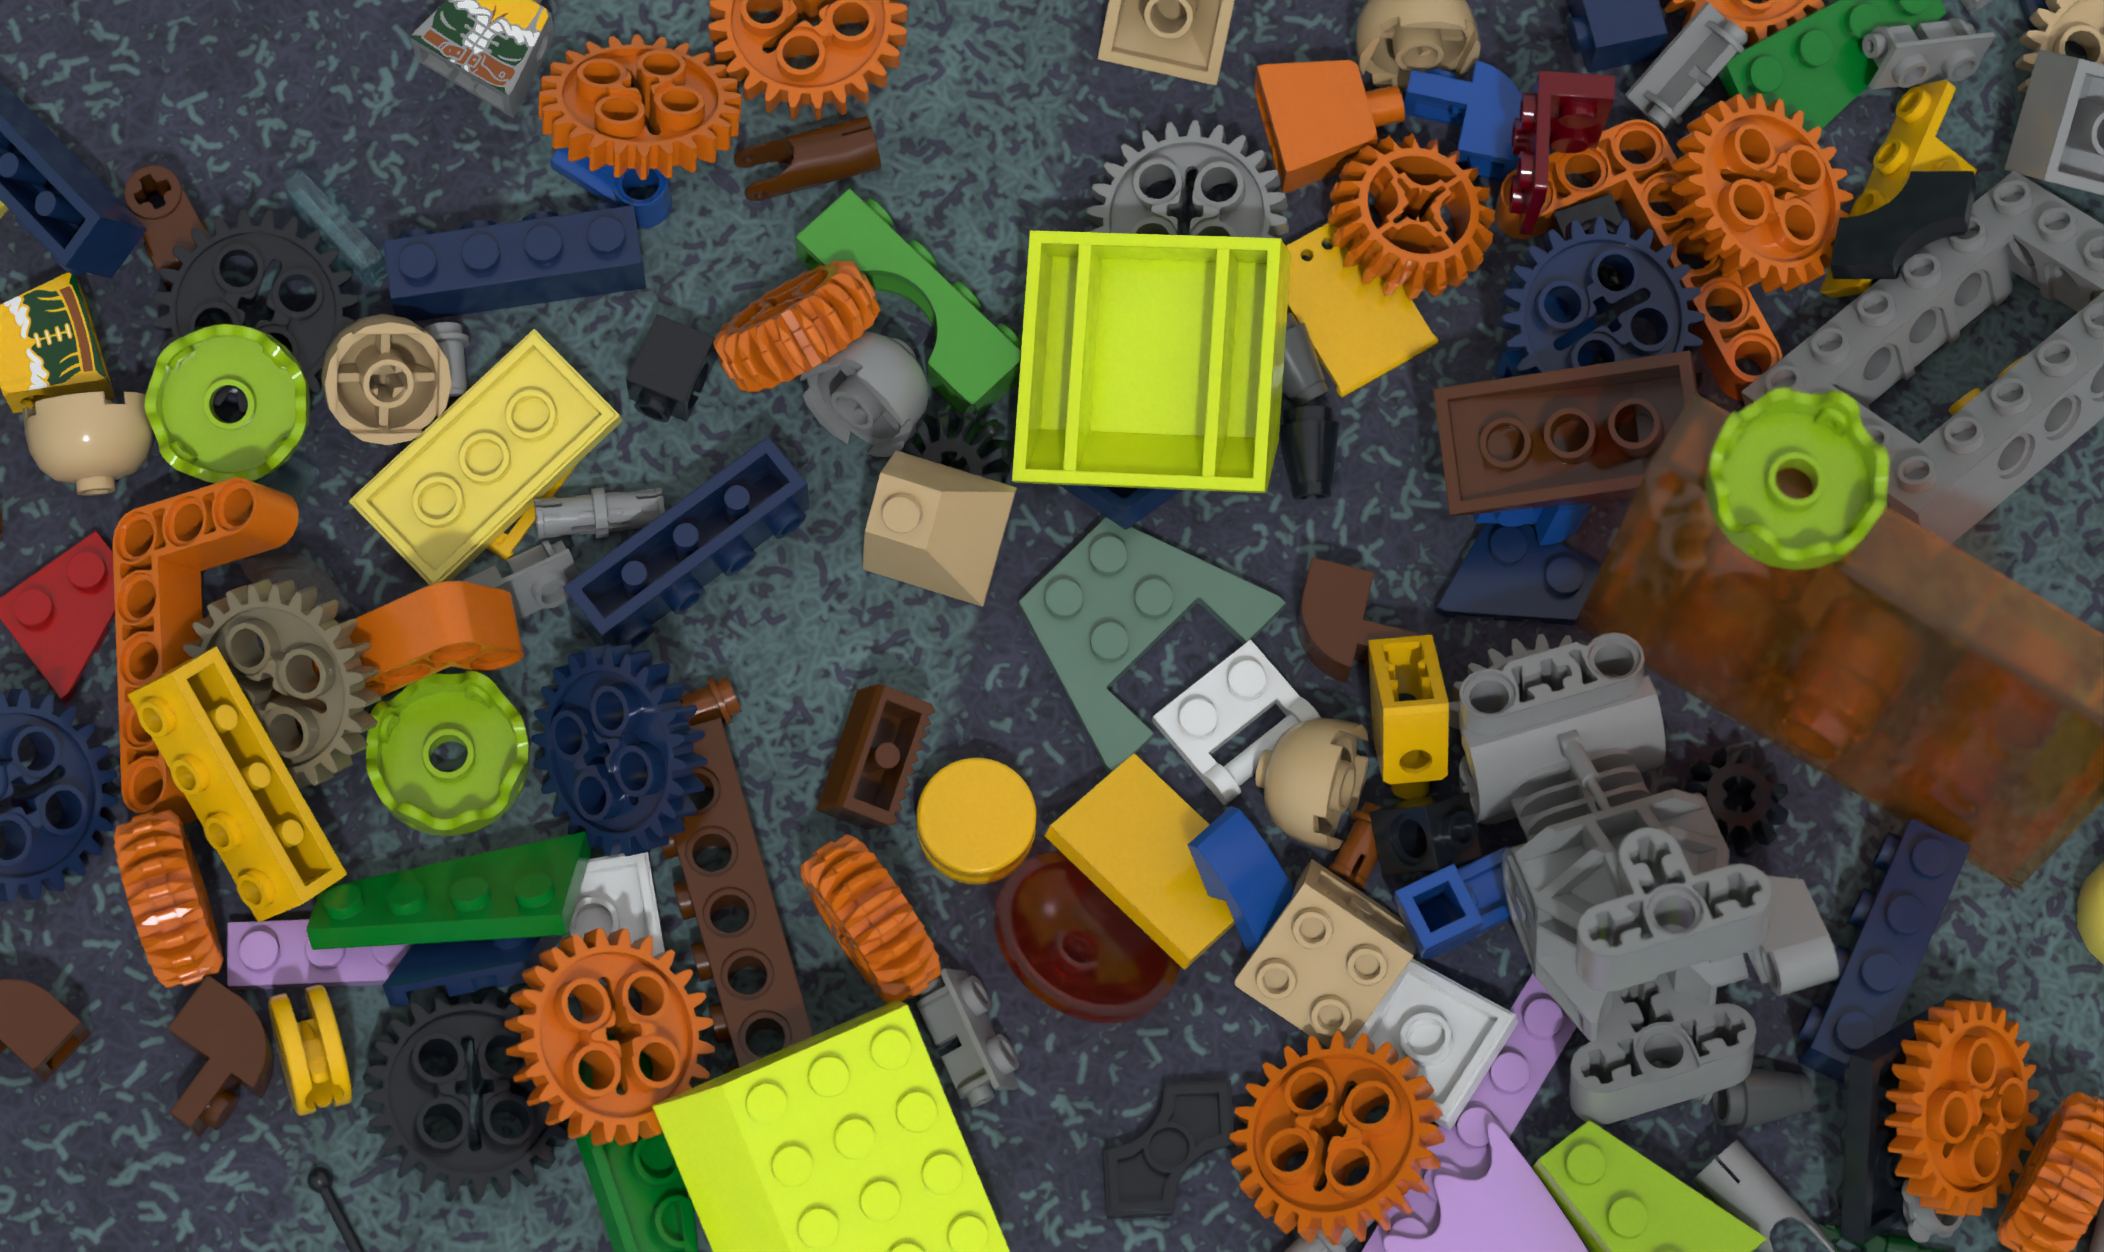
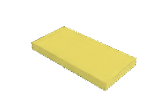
(486, 460)

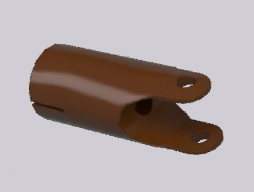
(813, 158)

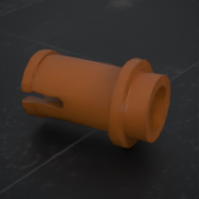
(713, 701)
(1359, 849)

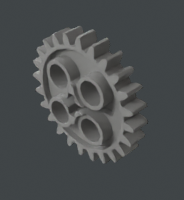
(1246, 214)

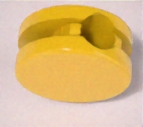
(976, 821)
(311, 1052)

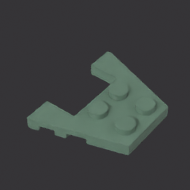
(1112, 605)

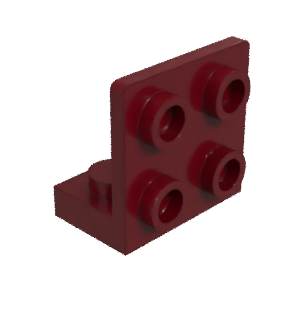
(1560, 112)

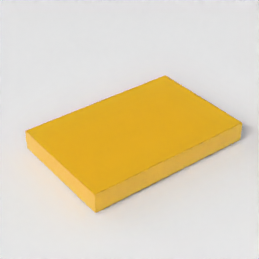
(1134, 847)

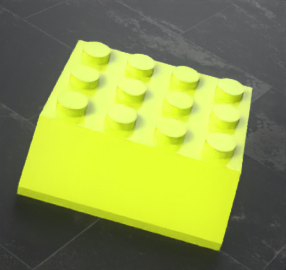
(1151, 361)
(832, 1149)

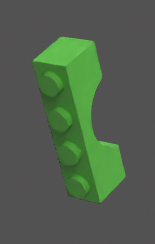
(971, 356)

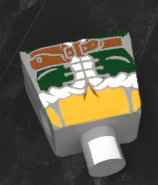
(487, 47)

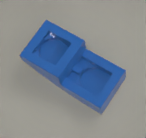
(1242, 872)

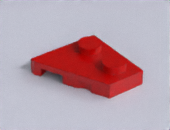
(64, 613)

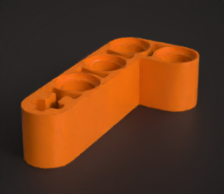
(437, 629)

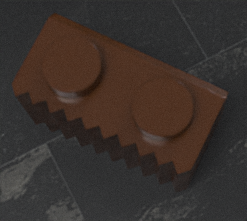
(875, 757)

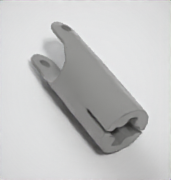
(1755, 1196)

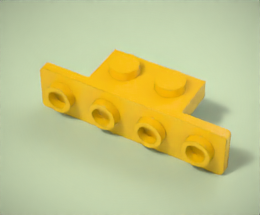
(1908, 148)

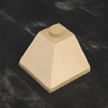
(1168, 36)
(936, 527)

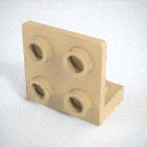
(1327, 957)

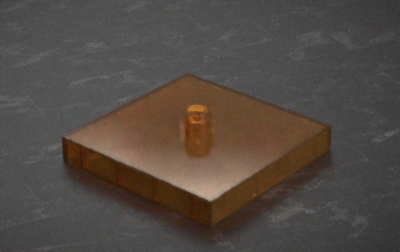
(1881, 670)

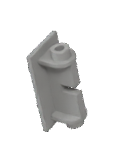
(1939, 53)
(1686, 66)
(535, 579)
(961, 1012)

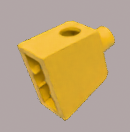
(1412, 733)

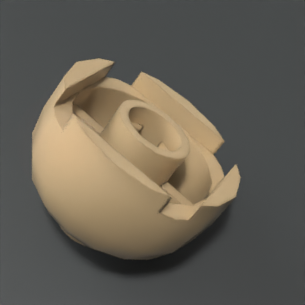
(1415, 36)
(385, 379)
(89, 439)
(1313, 779)

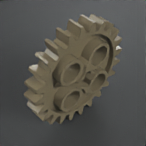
(282, 678)

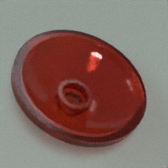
(1057, 913)

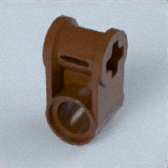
(166, 225)

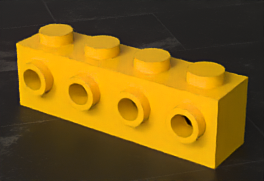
(237, 785)

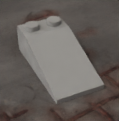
(2062, 124)

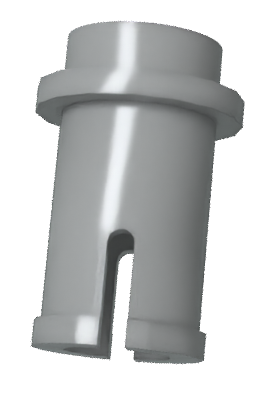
(452, 343)

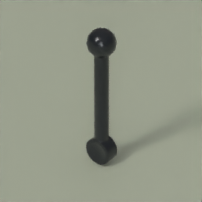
(320, 1181)

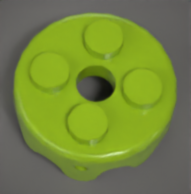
(183, 396)
(1805, 433)
(437, 711)

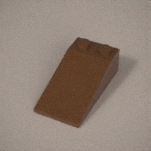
(1559, 433)

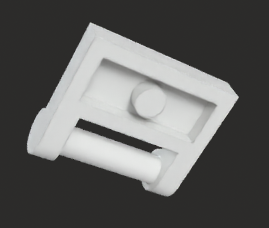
(1221, 708)

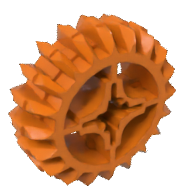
(1411, 251)
(796, 326)
(168, 898)
(870, 919)
(2059, 1181)

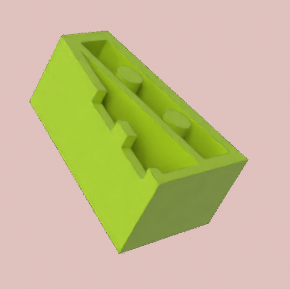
(1632, 1204)

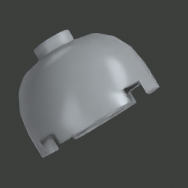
(871, 391)

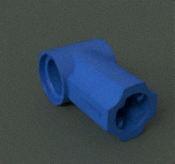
(616, 190)

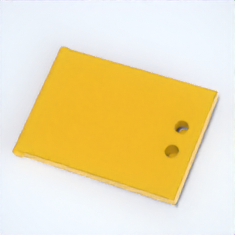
(1351, 324)

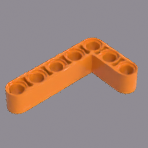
(1635, 188)
(160, 597)

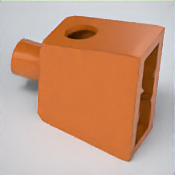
(1320, 117)

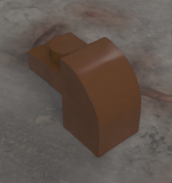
(1333, 615)
(37, 1027)
(236, 1049)

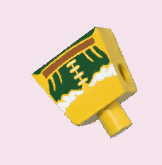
(49, 345)

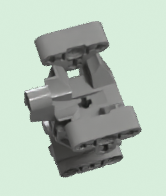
(1620, 889)

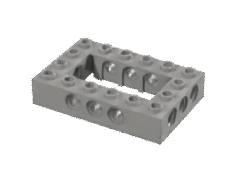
(1899, 322)

